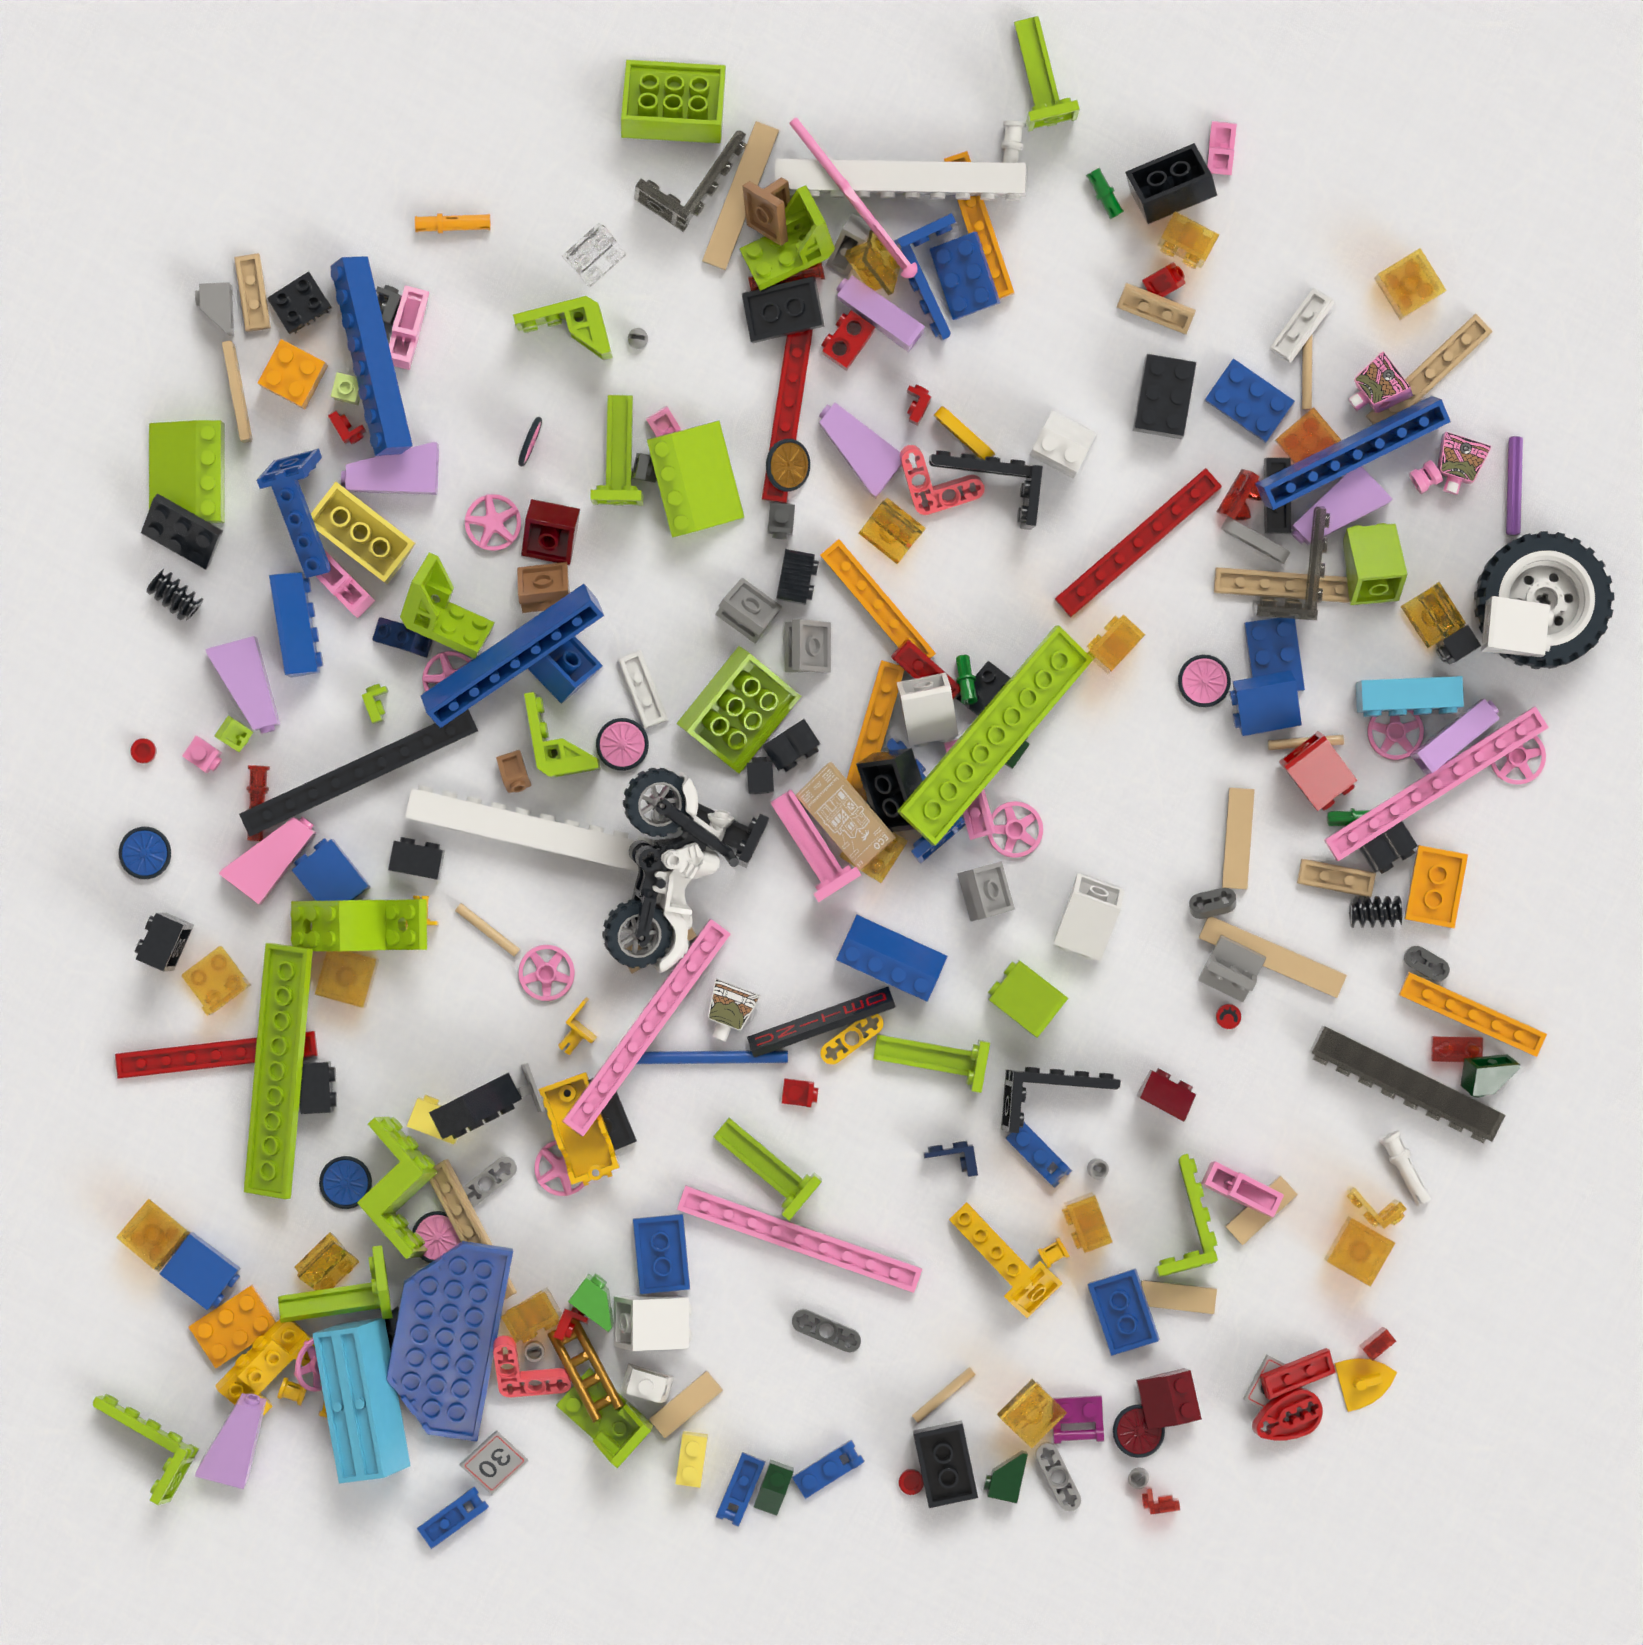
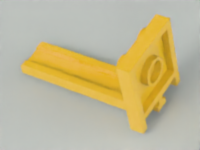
(1029, 1286)

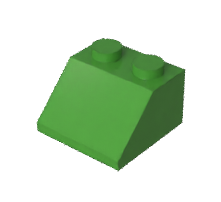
(594, 1301)

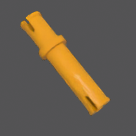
(452, 223)

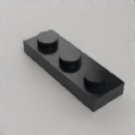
(1277, 520)

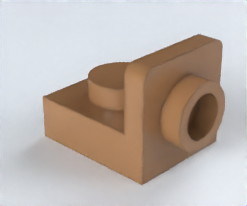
(513, 771)

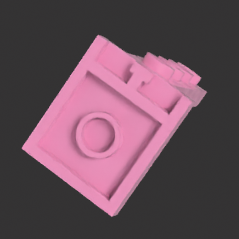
(813, 846)

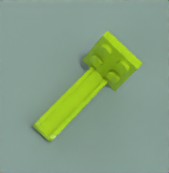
(1047, 107)
(618, 456)
(936, 1057)
(768, 1167)
(1201, 1217)
(342, 1299)
(175, 1467)

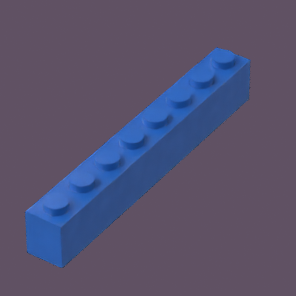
(371, 356)
(1352, 452)
(512, 655)

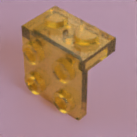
(1389, 1215)

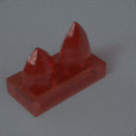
(1241, 489)
(1455, 1048)

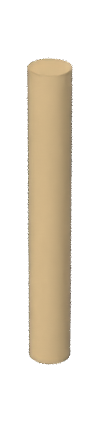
(1307, 374)
(1295, 742)
(487, 929)
(943, 1395)

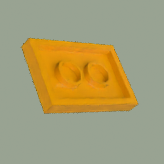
(1436, 886)
(233, 1326)

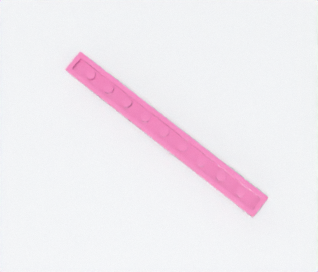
(1436, 784)
(646, 1028)
(799, 1239)

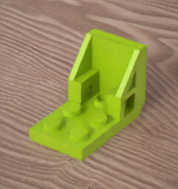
(806, 245)
(588, 332)
(439, 618)
(569, 758)
(616, 1432)

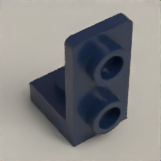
(398, 636)
(968, 1162)

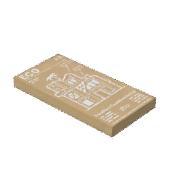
(845, 816)

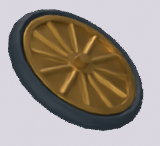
(788, 465)

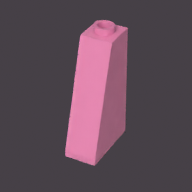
(267, 862)

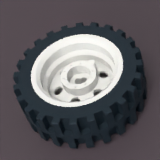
(1577, 574)

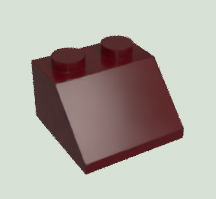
(550, 531)
(1166, 1094)
(1169, 1399)

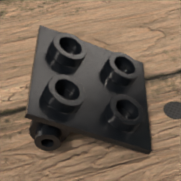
(299, 303)
(987, 685)

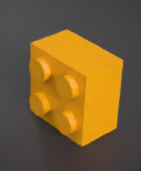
(292, 374)

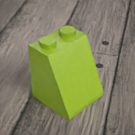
(1374, 564)
(1027, 998)

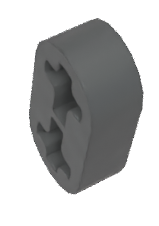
(1212, 903)
(1430, 958)

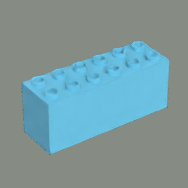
(360, 1401)

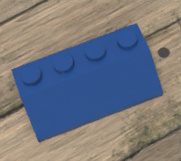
(295, 624)
(891, 958)

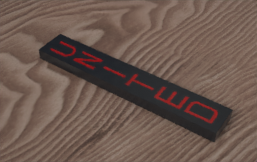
(821, 1022)

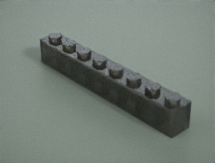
(1406, 1083)

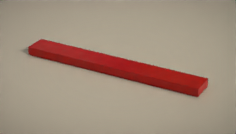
(789, 400)
(1138, 542)
(195, 1057)

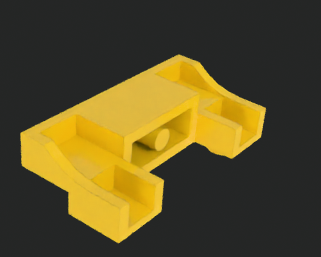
(264, 1362)

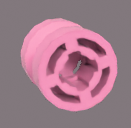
(1425, 477)

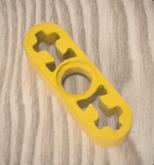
(963, 433)
(841, 1035)

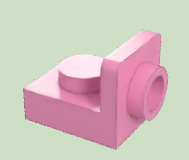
(203, 755)

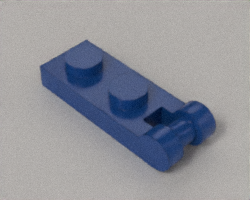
(1038, 1154)
(827, 1469)
(741, 1488)
(451, 1518)

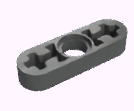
(823, 1320)

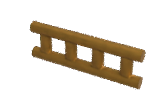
(582, 1385)

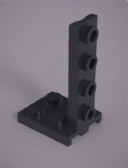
(1028, 491)
(737, 835)
(1015, 1092)

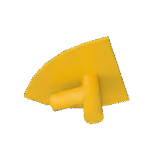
(1363, 1381)

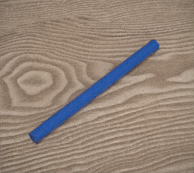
(711, 1057)

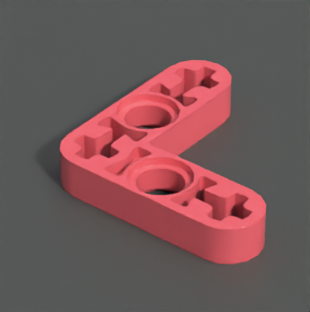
(934, 493)
(515, 1376)

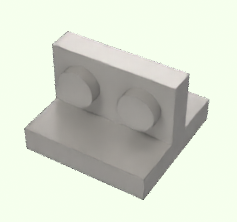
(748, 610)
(807, 646)
(986, 891)
(1232, 968)

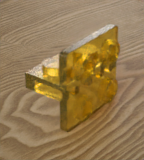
(874, 264)
(326, 1264)

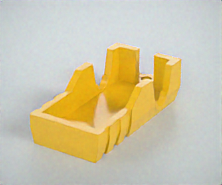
(584, 1152)

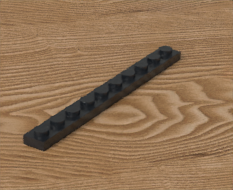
(356, 773)

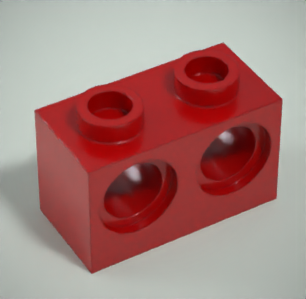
(853, 343)

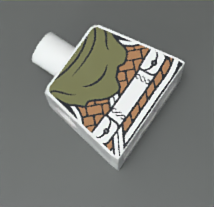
(730, 1007)
(647, 1383)

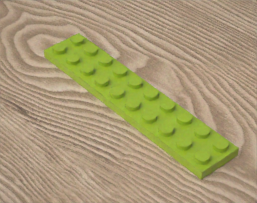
(995, 735)
(278, 1070)

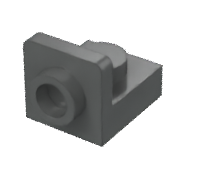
(390, 307)
(643, 468)
(781, 520)

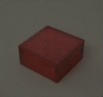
(1377, 1343)

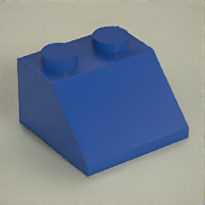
(566, 669)

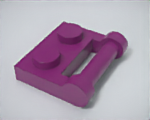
(1080, 1410)

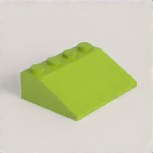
(673, 101)
(189, 466)
(695, 478)
(739, 709)

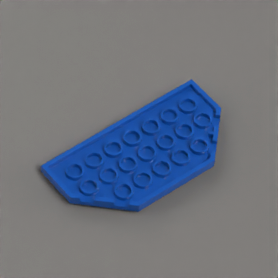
(447, 1338)

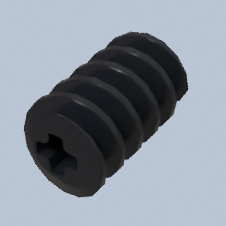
(174, 595)
(1375, 911)

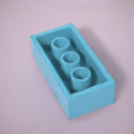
(1409, 694)

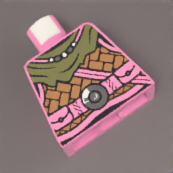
(1380, 386)
(1460, 460)

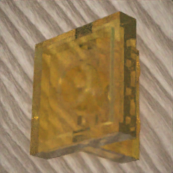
(891, 530)
(1433, 615)
(1031, 1413)

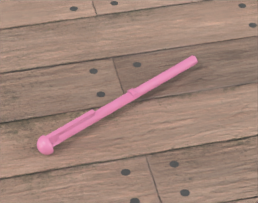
(909, 270)

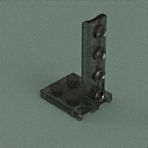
(669, 206)
(1293, 607)

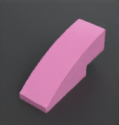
(407, 326)
(345, 588)
(1242, 1189)

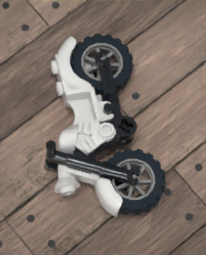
(658, 909)

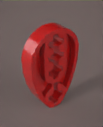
(1296, 1427)

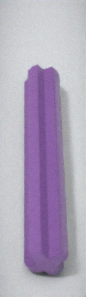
(1514, 485)

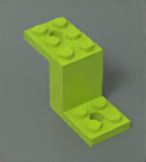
(359, 925)
(398, 1187)

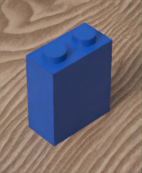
(1266, 703)
(329, 873)
(201, 1271)

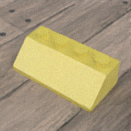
(361, 533)

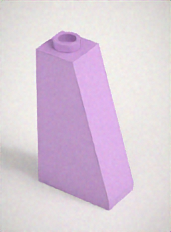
(880, 313)
(863, 449)
(405, 473)
(1346, 502)
(246, 678)
(1455, 736)
(234, 1446)

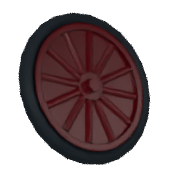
(1132, 1434)

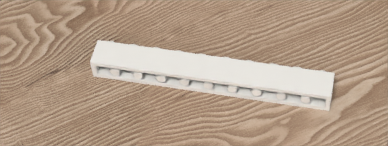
(908, 178)
(521, 827)

